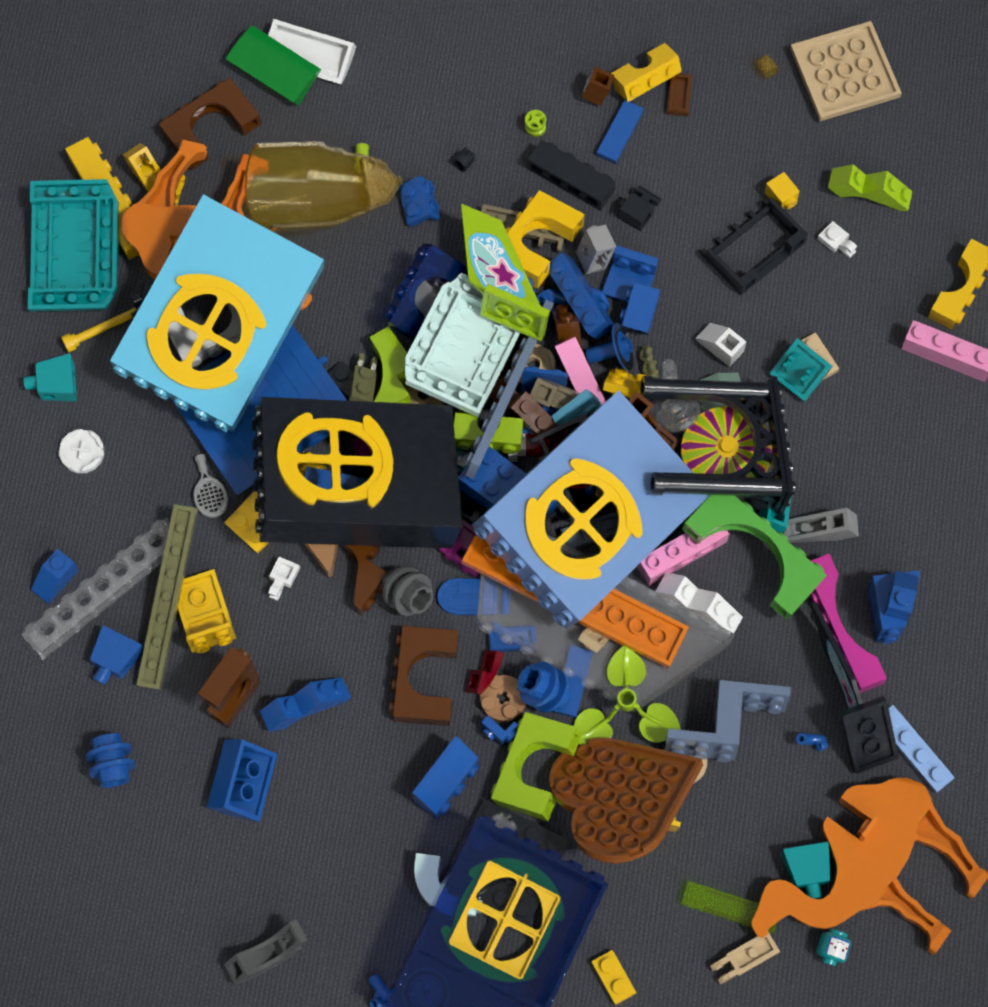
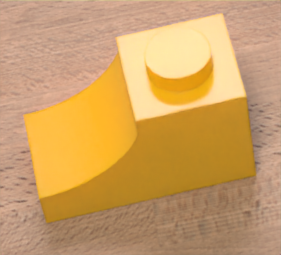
(142, 165)

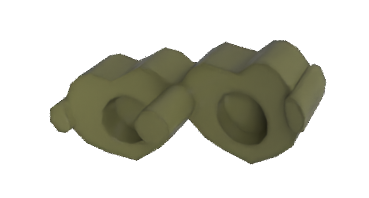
(649, 364)

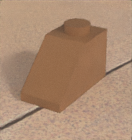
(325, 555)

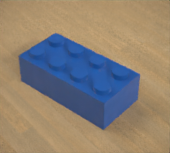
(493, 480)

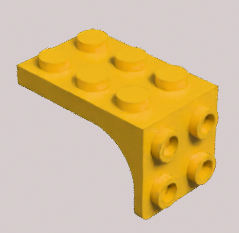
(204, 613)

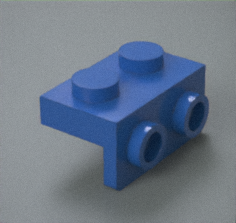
(419, 201)

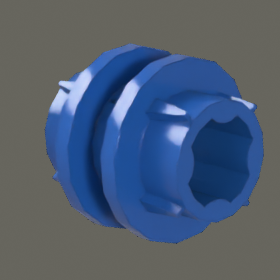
(544, 687)
(110, 760)

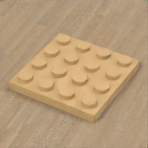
(845, 71)

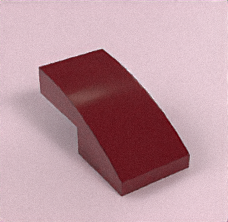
(482, 678)

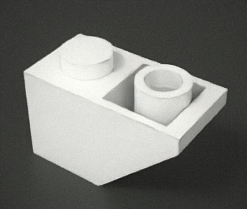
(722, 342)

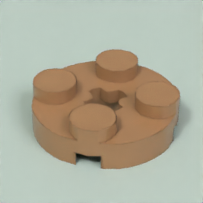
(508, 710)

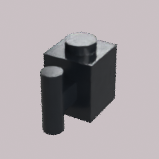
(638, 210)

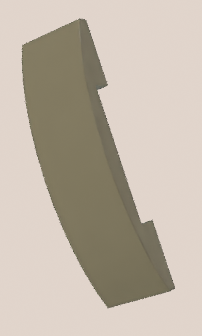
(553, 394)

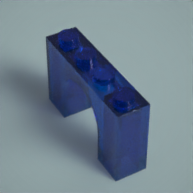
(429, 262)

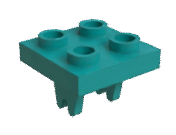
(801, 369)

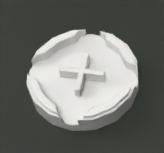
(81, 451)

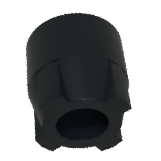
(464, 159)

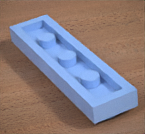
(919, 753)

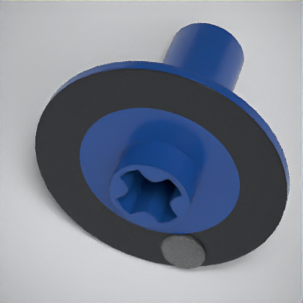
(620, 348)

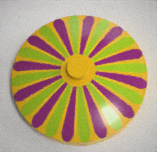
(720, 443)

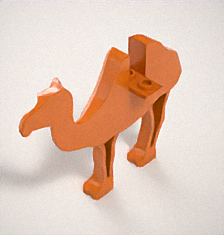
(155, 221)
(868, 867)

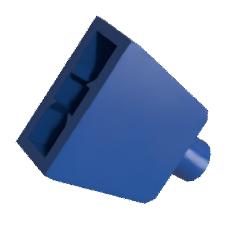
(114, 655)

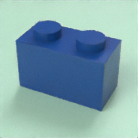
(640, 308)

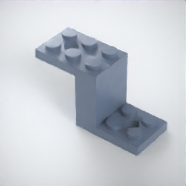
(729, 701)

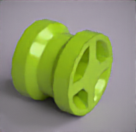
(537, 118)

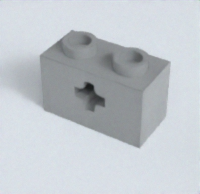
(595, 249)

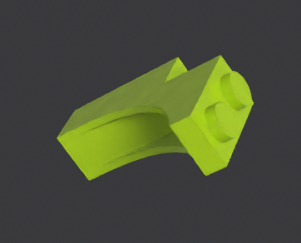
(393, 363)

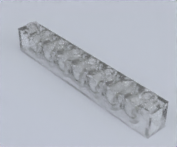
(99, 600)

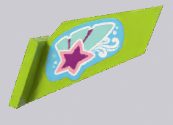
(499, 276)

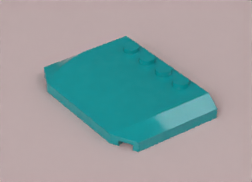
(73, 245)

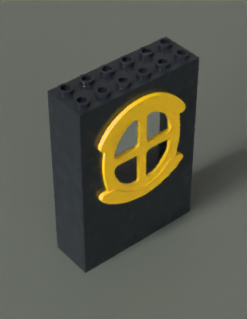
(404, 502)

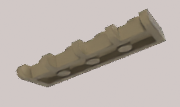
(508, 219)

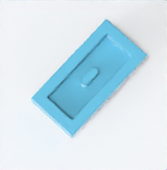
(583, 403)

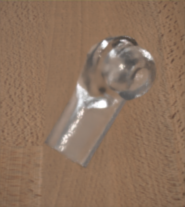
(669, 369)

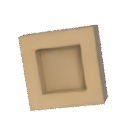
(593, 640)

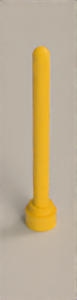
(72, 341)

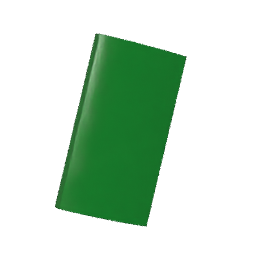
(274, 64)

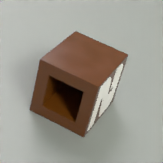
(597, 86)

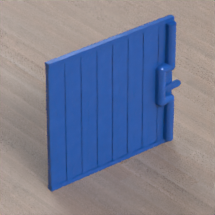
(292, 374)

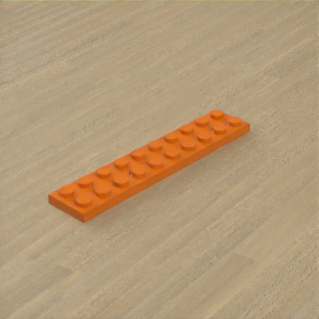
(614, 617)

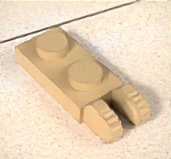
(747, 957)

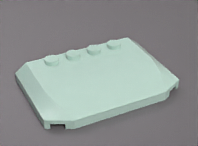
(458, 350)

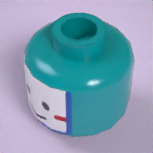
(833, 947)

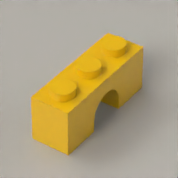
(634, 82)

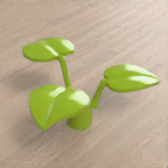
(627, 669)

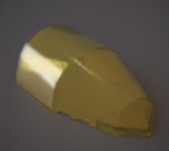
(313, 186)

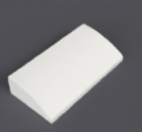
(324, 51)

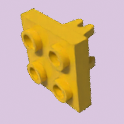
(623, 381)

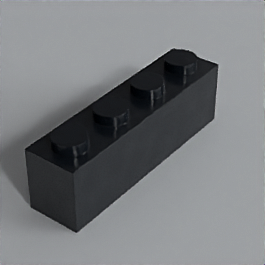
(571, 175)

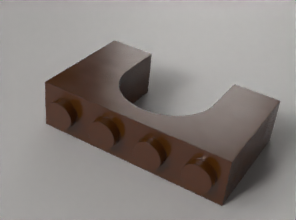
(222, 99)
(415, 645)
(230, 686)

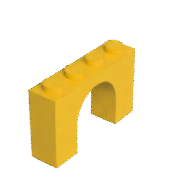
(547, 214)

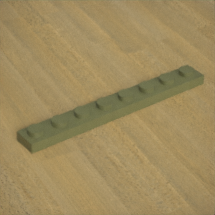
(167, 597)

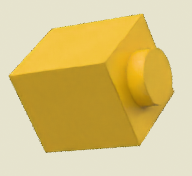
(782, 191)

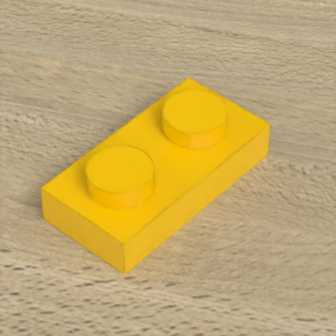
(613, 977)

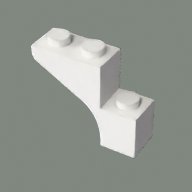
(702, 602)

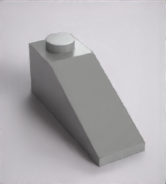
(823, 526)

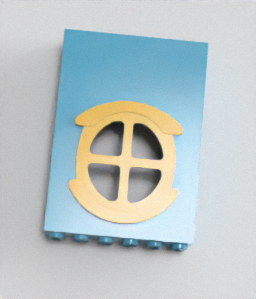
(240, 266)

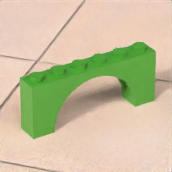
(797, 573)

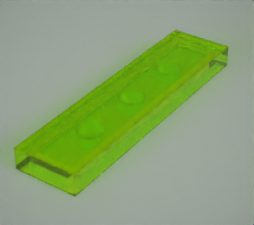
(721, 904)

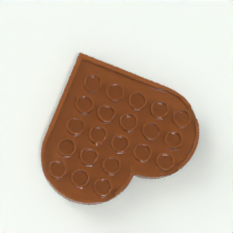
(621, 795)

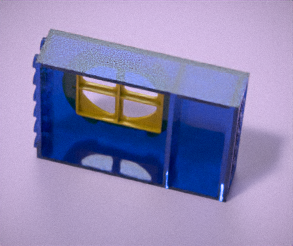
(446, 967)

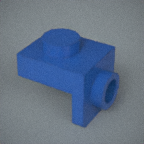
(494, 731)

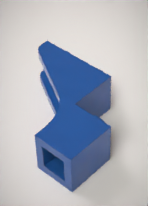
(309, 700)

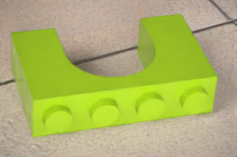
(532, 735)

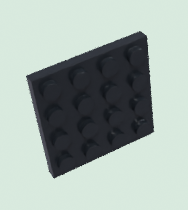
(498, 892)

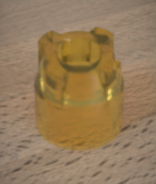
(767, 66)

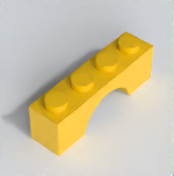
(950, 305)

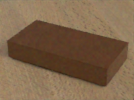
(679, 95)

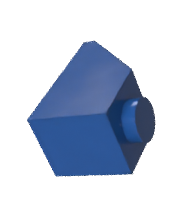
(54, 576)
(902, 595)

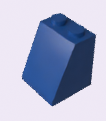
(885, 627)

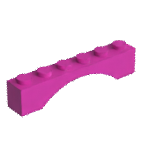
(862, 664)

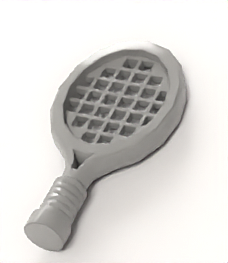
(202, 467)

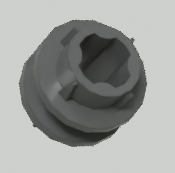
(407, 590)

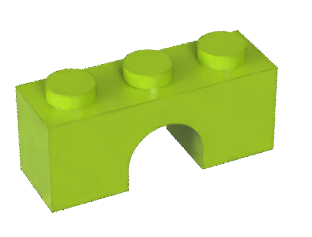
(506, 438)

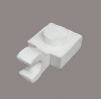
(836, 238)
(283, 575)

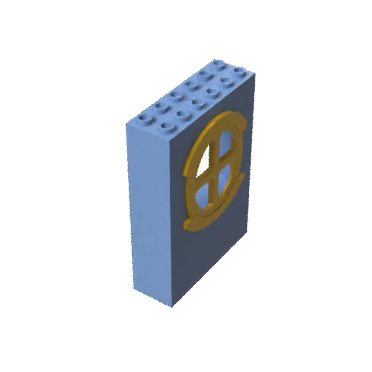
(607, 450)

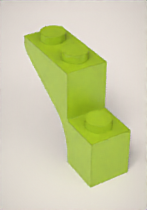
(878, 186)

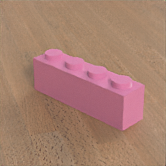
(947, 350)

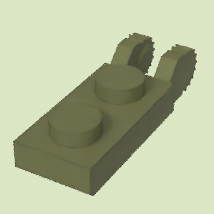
(363, 380)

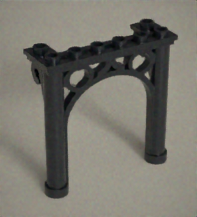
(747, 400)

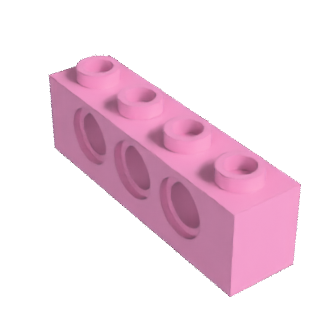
(677, 555)

